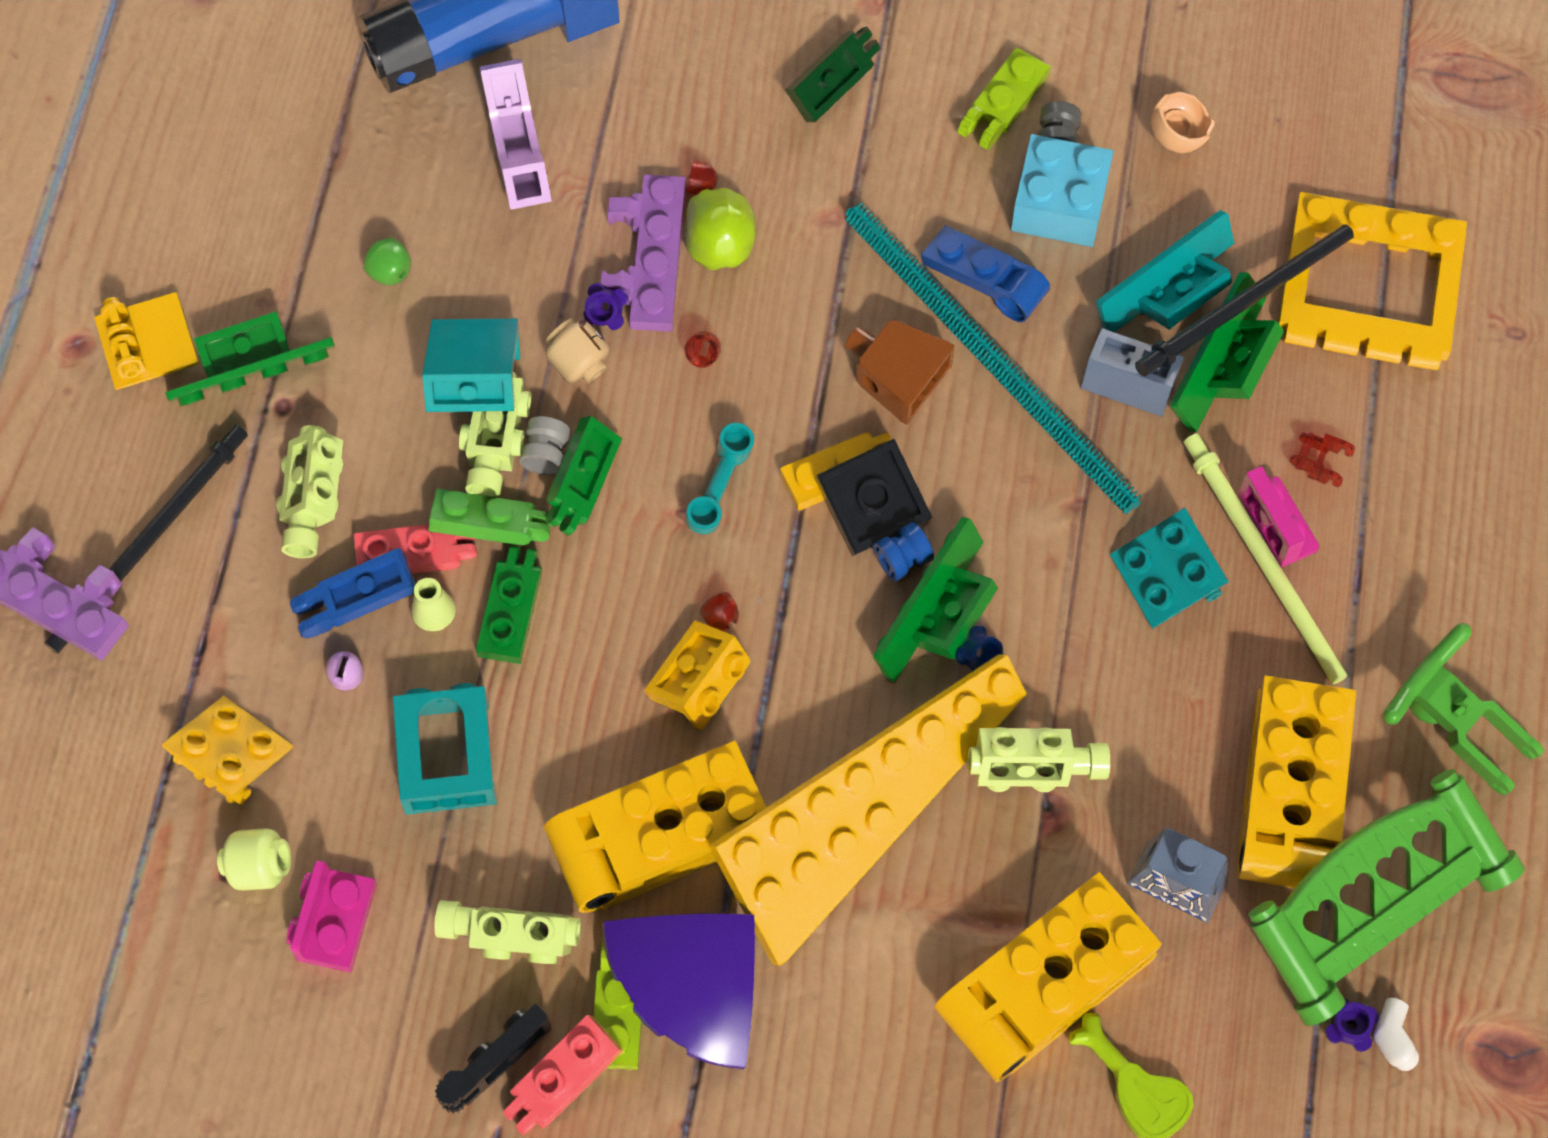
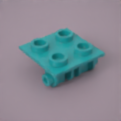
(1170, 568)

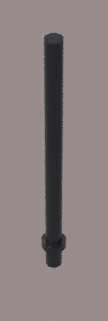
(1165, 353)
(220, 453)

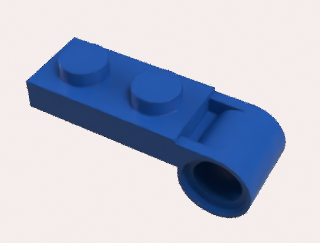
(1011, 283)

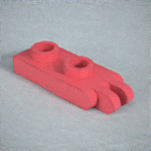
(423, 549)
(562, 1075)

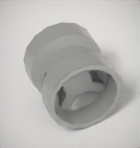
(544, 445)

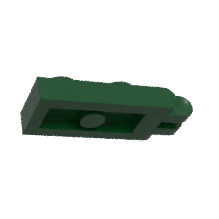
(833, 74)

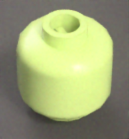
(254, 859)

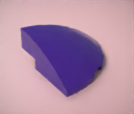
(689, 979)

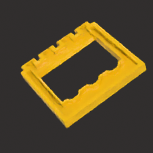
(1383, 337)

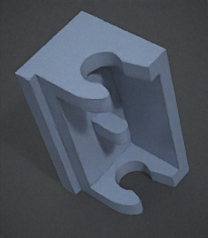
(1114, 375)

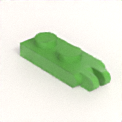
(488, 518)

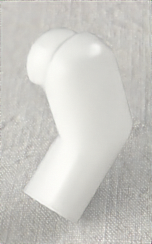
(1392, 1038)

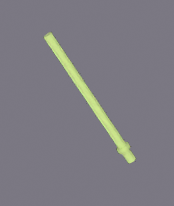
(1207, 464)

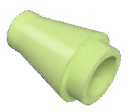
(432, 606)

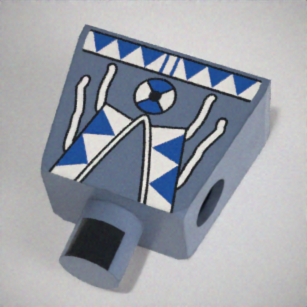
(1182, 873)

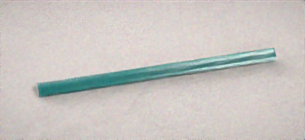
(992, 358)

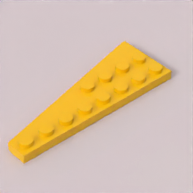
(825, 835)

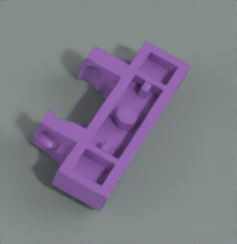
(653, 280)
(74, 615)

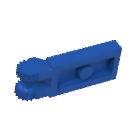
(355, 593)

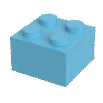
(1061, 190)

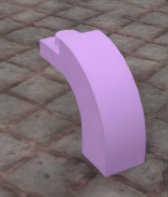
(515, 134)

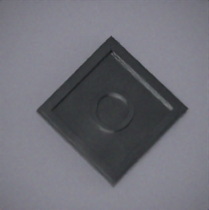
(872, 496)

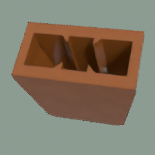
(900, 366)

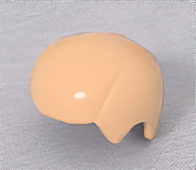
(1181, 122)

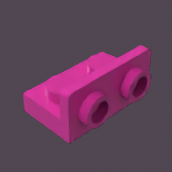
(1277, 517)
(331, 917)

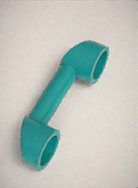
(733, 449)

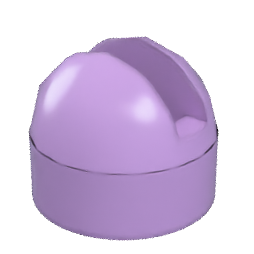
(352, 674)

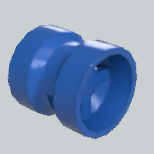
(900, 553)

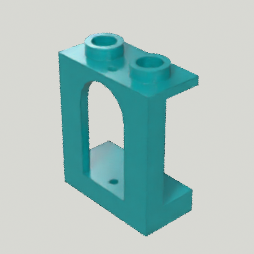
(447, 792)

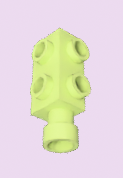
(491, 430)
(310, 488)
(1027, 752)
(519, 931)

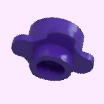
(594, 309)
(1365, 1019)

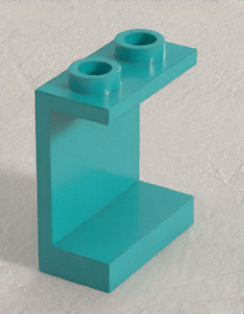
(471, 365)

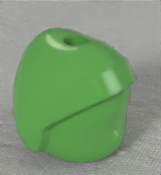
(387, 262)

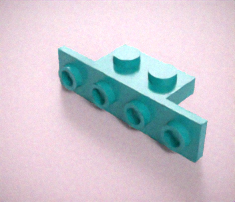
(1174, 280)

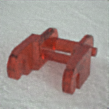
(1324, 445)

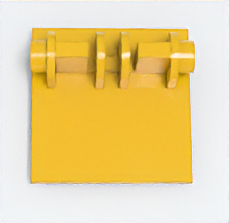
(144, 339)
(227, 749)

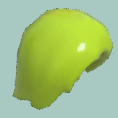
(719, 228)

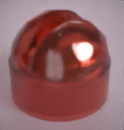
(701, 177)
(695, 345)
(720, 611)

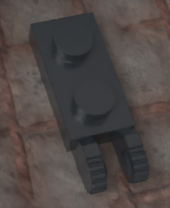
(493, 1060)

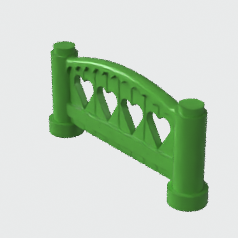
(1468, 853)

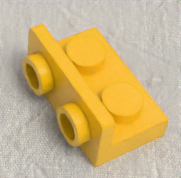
(699, 673)

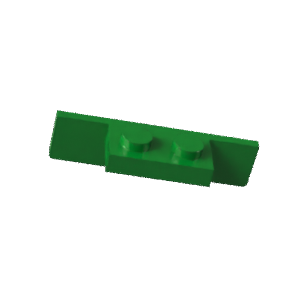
(244, 351)
(1227, 360)
(941, 606)

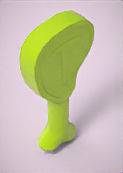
(1147, 1102)

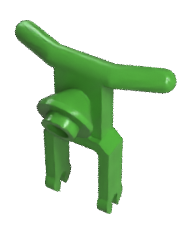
(1443, 699)

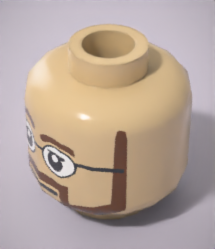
(577, 351)

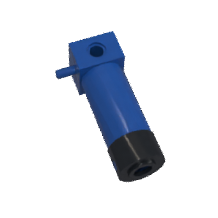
(424, 37)

